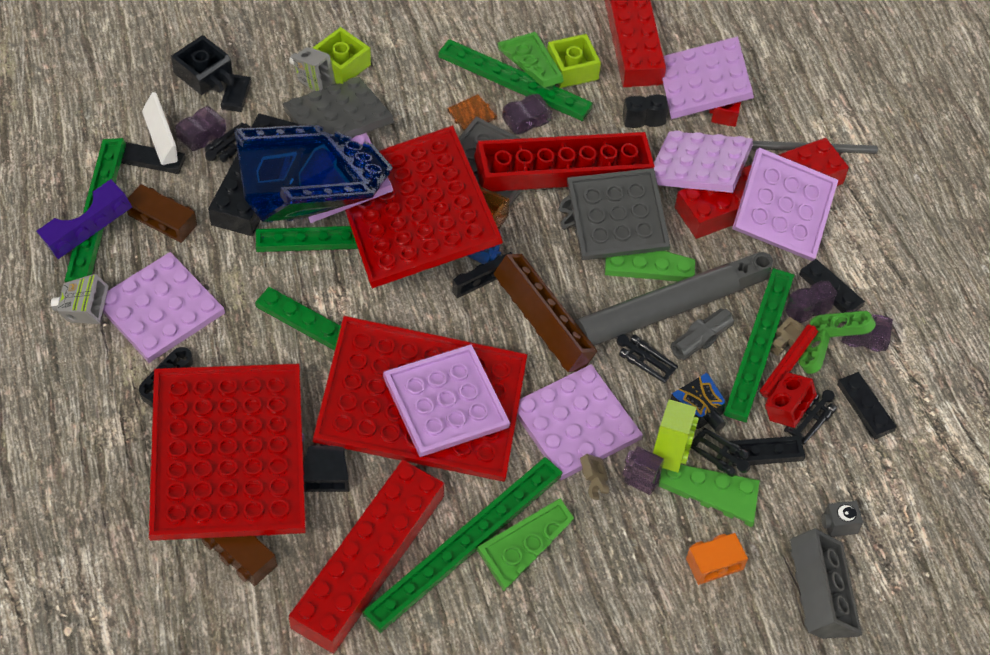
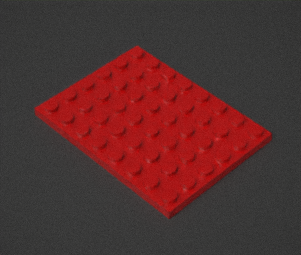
(428, 216)
(364, 418)
(226, 452)

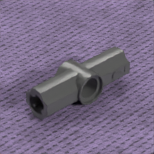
(702, 334)

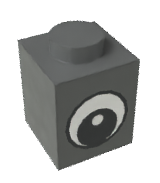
(842, 518)

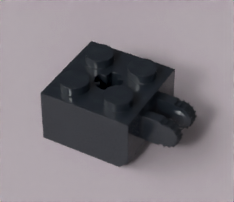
(203, 66)

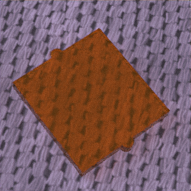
(467, 110)

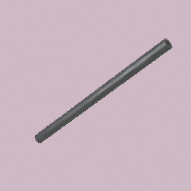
(842, 148)

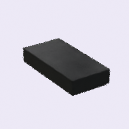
(236, 94)

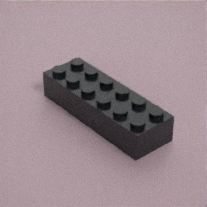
(229, 207)

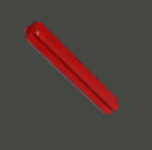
(789, 360)

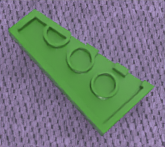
(533, 58)
(651, 265)
(731, 495)
(521, 544)

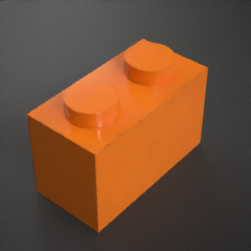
(716, 558)

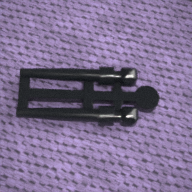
(219, 146)
(639, 347)
(827, 396)
(742, 465)

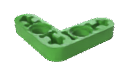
(857, 324)

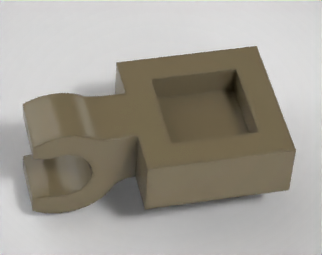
(786, 334)
(594, 471)

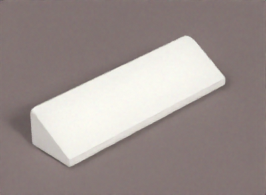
(159, 130)

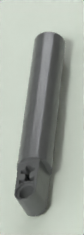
(675, 298)

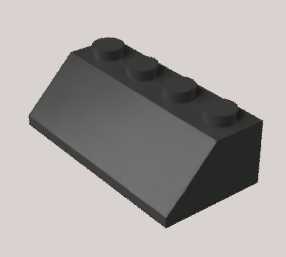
(824, 586)

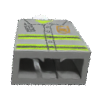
(313, 68)
(82, 300)

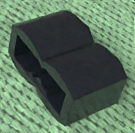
(645, 111)

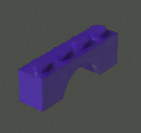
(64, 235)

